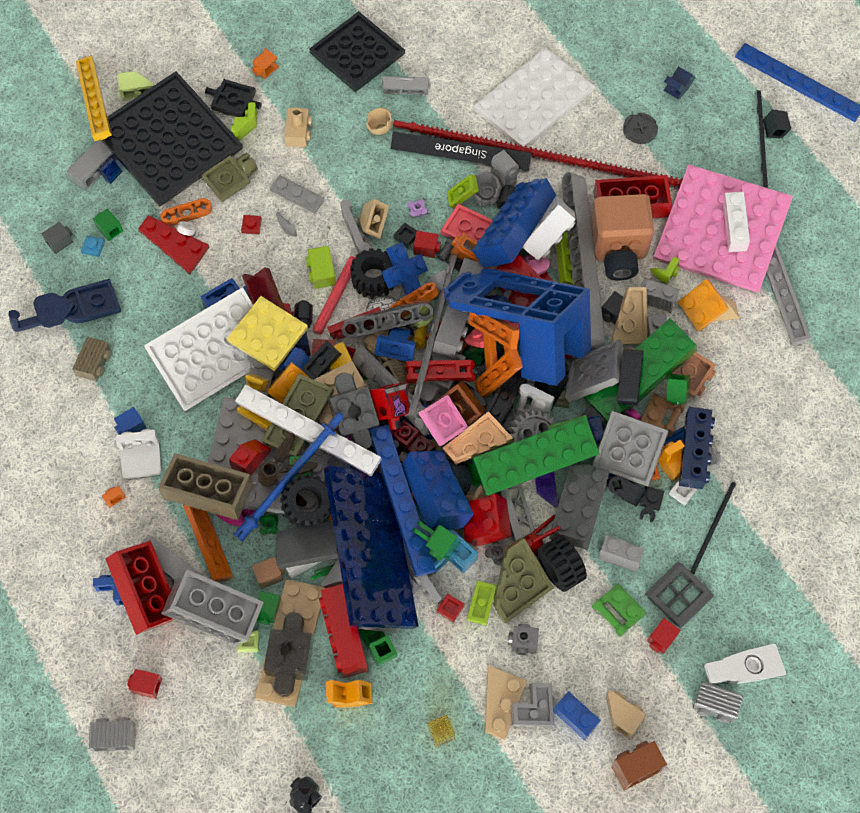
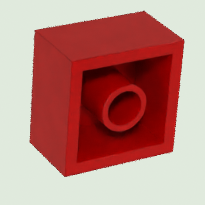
(489, 521)

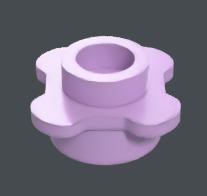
(417, 212)

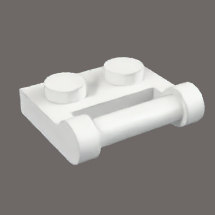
(540, 401)

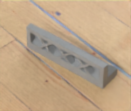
(514, 524)

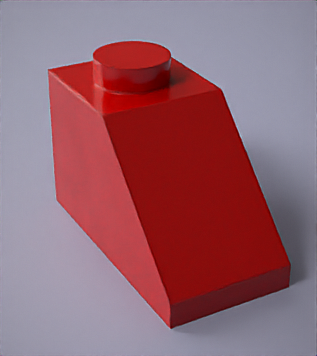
(249, 456)

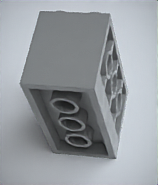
(212, 607)

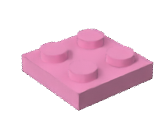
(443, 420)

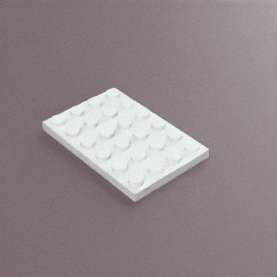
(534, 98)
(196, 353)

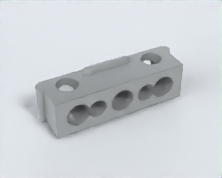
(405, 85)

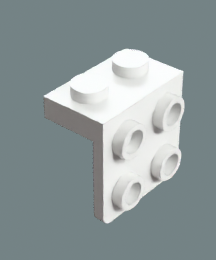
(139, 454)

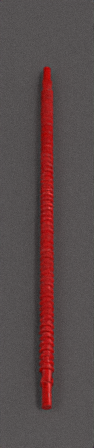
(413, 127)

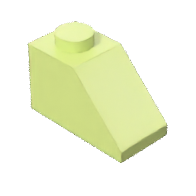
(132, 85)

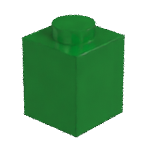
(107, 224)
(678, 388)
(269, 608)

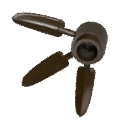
(270, 471)

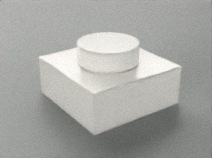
(682, 494)

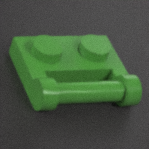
(624, 605)

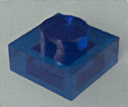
(110, 170)

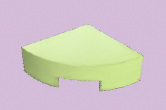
(252, 644)

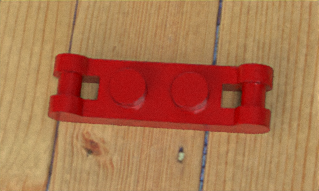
(442, 370)

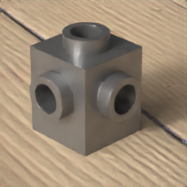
(530, 641)

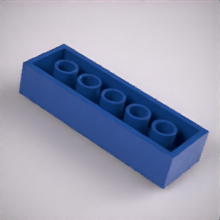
(514, 223)

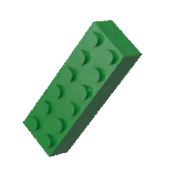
(663, 354)
(535, 456)

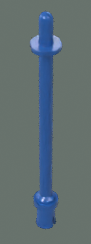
(252, 520)

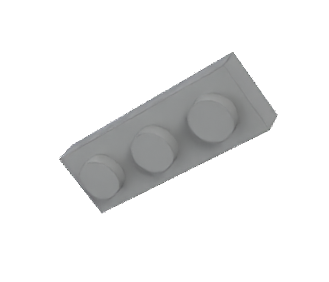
(297, 194)

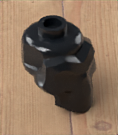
(304, 794)

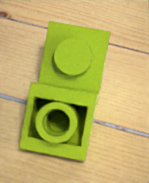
(246, 124)

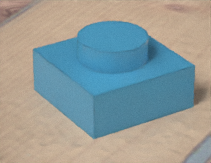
(92, 246)

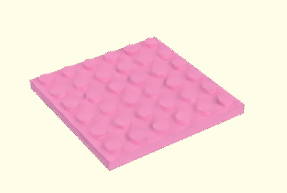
(698, 230)

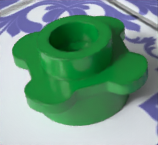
(264, 521)

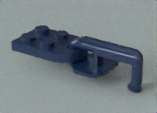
(76, 306)

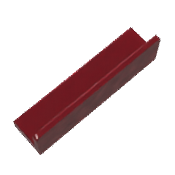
(263, 285)

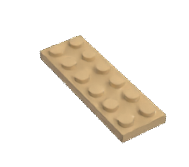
(297, 598)

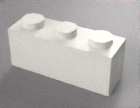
(736, 222)

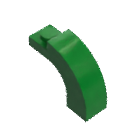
(379, 646)

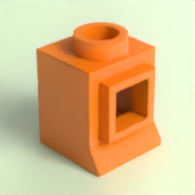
(264, 64)

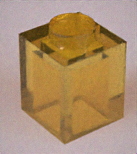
(441, 730)

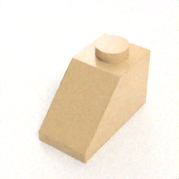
(373, 217)

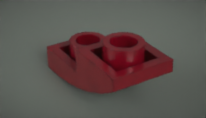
(412, 439)

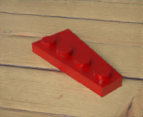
(183, 249)

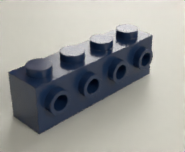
(696, 451)

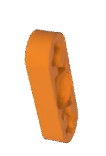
(187, 206)
(426, 292)

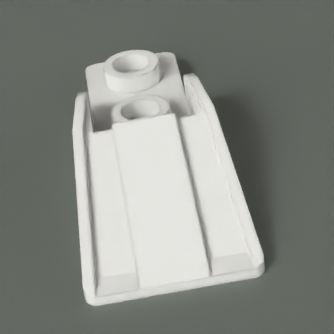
(747, 666)

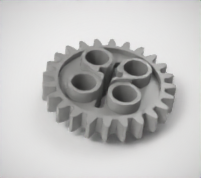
(528, 424)

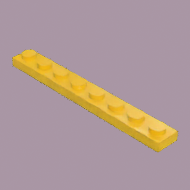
(93, 98)

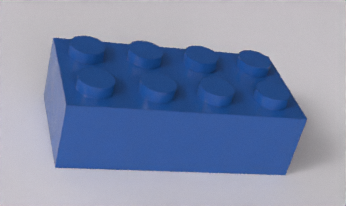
(436, 490)

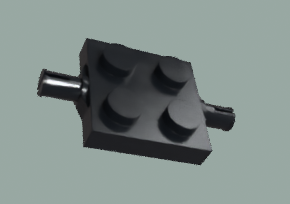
(232, 98)

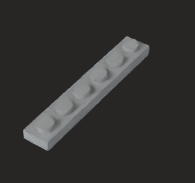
(787, 300)
(373, 368)

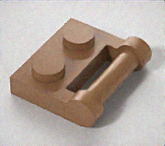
(656, 411)

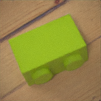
(321, 267)

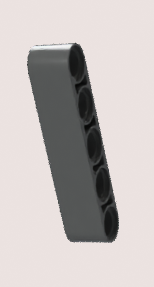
(397, 320)

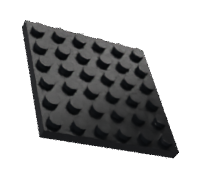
(169, 138)

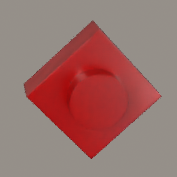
(251, 224)
(450, 608)

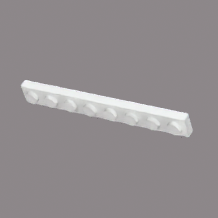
(307, 430)

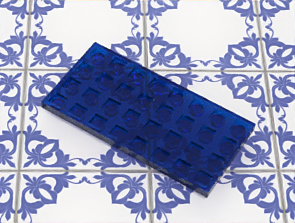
(370, 550)

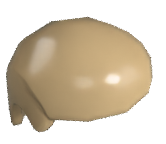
(379, 118)

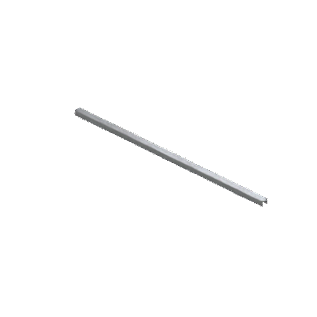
(415, 401)

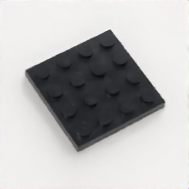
(357, 51)

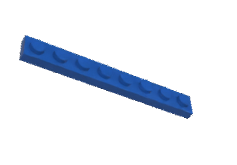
(799, 82)
(401, 500)

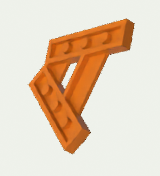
(496, 370)

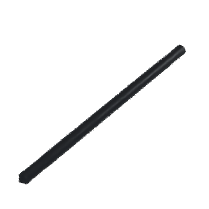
(713, 527)

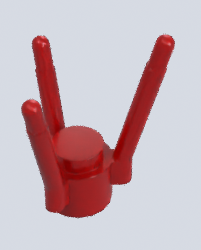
(535, 541)

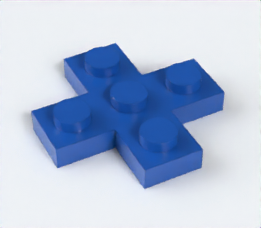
(404, 269)

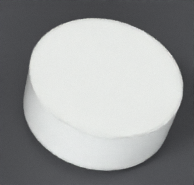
(186, 228)

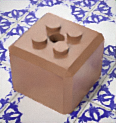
(622, 224)

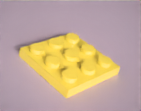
(267, 333)

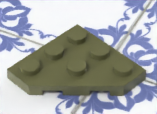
(519, 581)

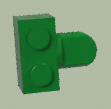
(441, 542)

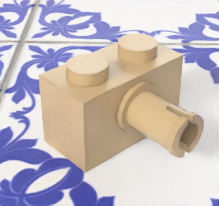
(297, 127)

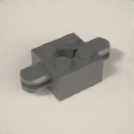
(357, 410)

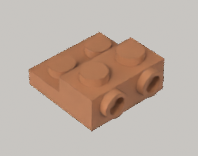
(700, 370)

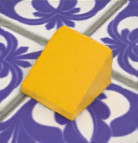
(257, 382)

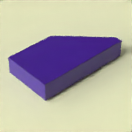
(547, 488)

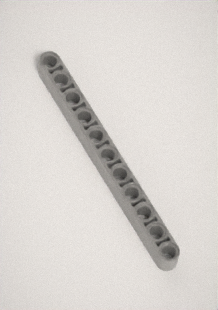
(582, 251)

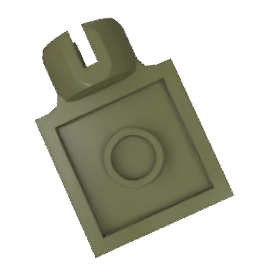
(230, 175)

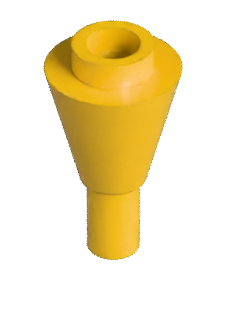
(420, 337)

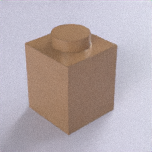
(267, 572)

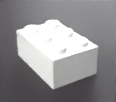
(550, 229)

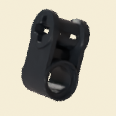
(627, 491)

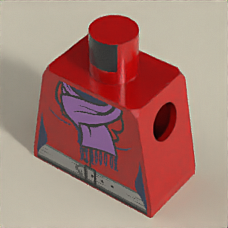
(391, 403)

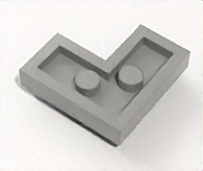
(539, 710)

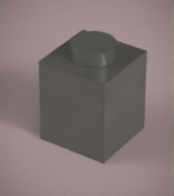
(58, 237)

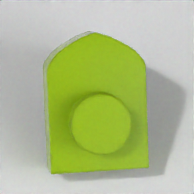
(671, 271)

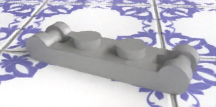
(352, 225)

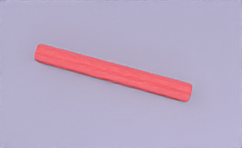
(334, 297)

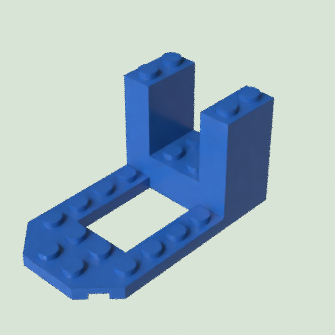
(548, 328)

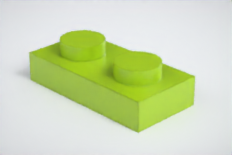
(462, 190)
(481, 603)

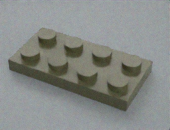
(306, 398)

